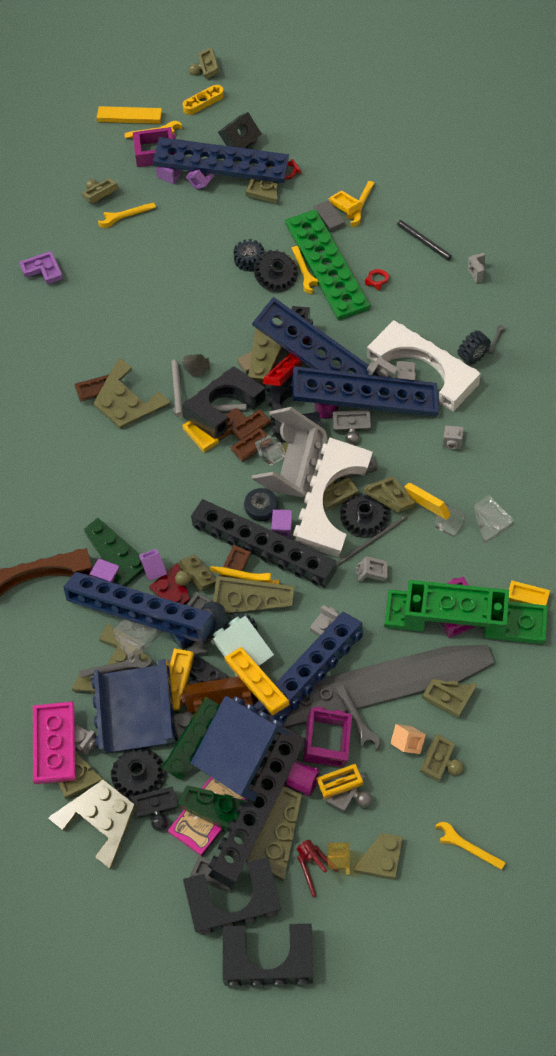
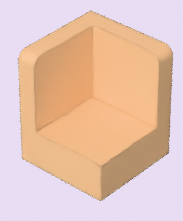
(408, 739)

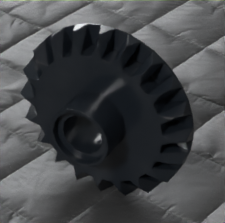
(274, 279)
(361, 523)
(146, 781)

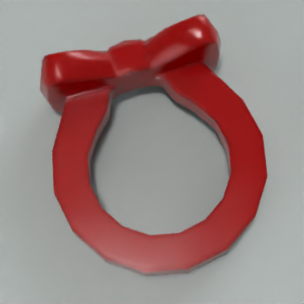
(296, 169)
(368, 281)

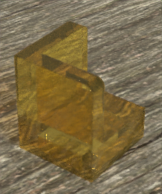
(339, 856)

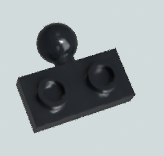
(203, 671)
(154, 804)

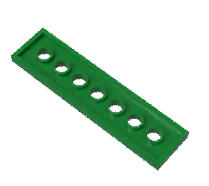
(321, 271)

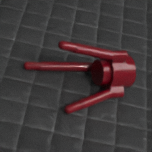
(310, 853)

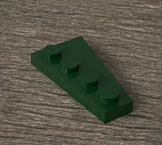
(115, 550)
(180, 758)
(211, 806)

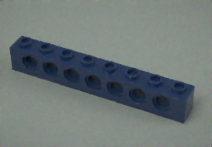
(139, 607)
(316, 663)

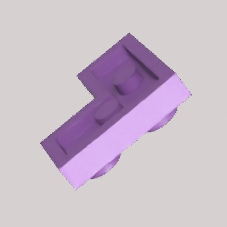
(44, 264)

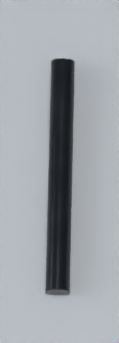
(424, 240)

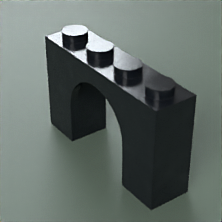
(230, 384)
(277, 396)
(207, 915)
(295, 970)

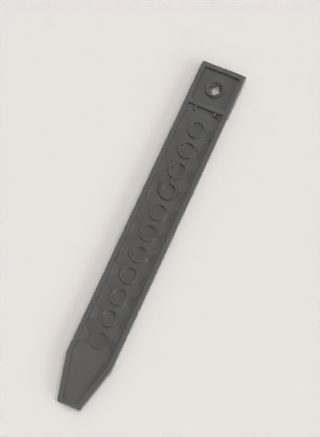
(385, 681)

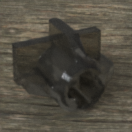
(196, 364)

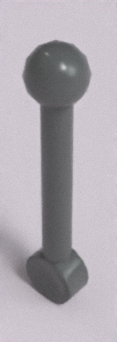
(500, 328)

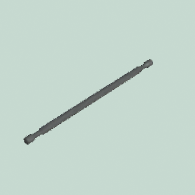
(371, 540)

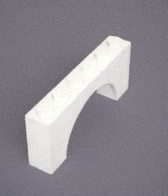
(400, 342)
(315, 529)

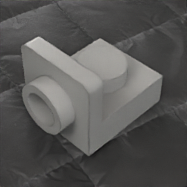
(476, 266)
(381, 367)
(405, 370)
(452, 437)
(372, 568)
(324, 620)
(84, 740)

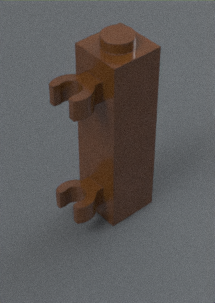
(216, 691)

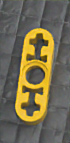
(212, 94)

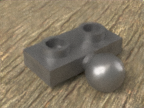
(351, 422)
(342, 801)

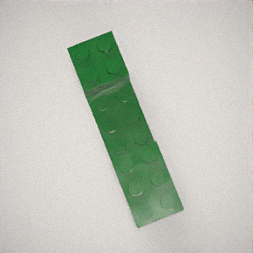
(466, 606)

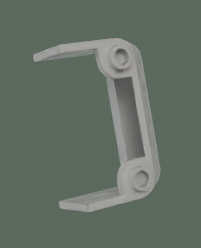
(302, 454)

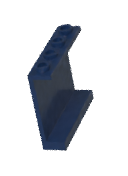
(134, 708)
(236, 745)

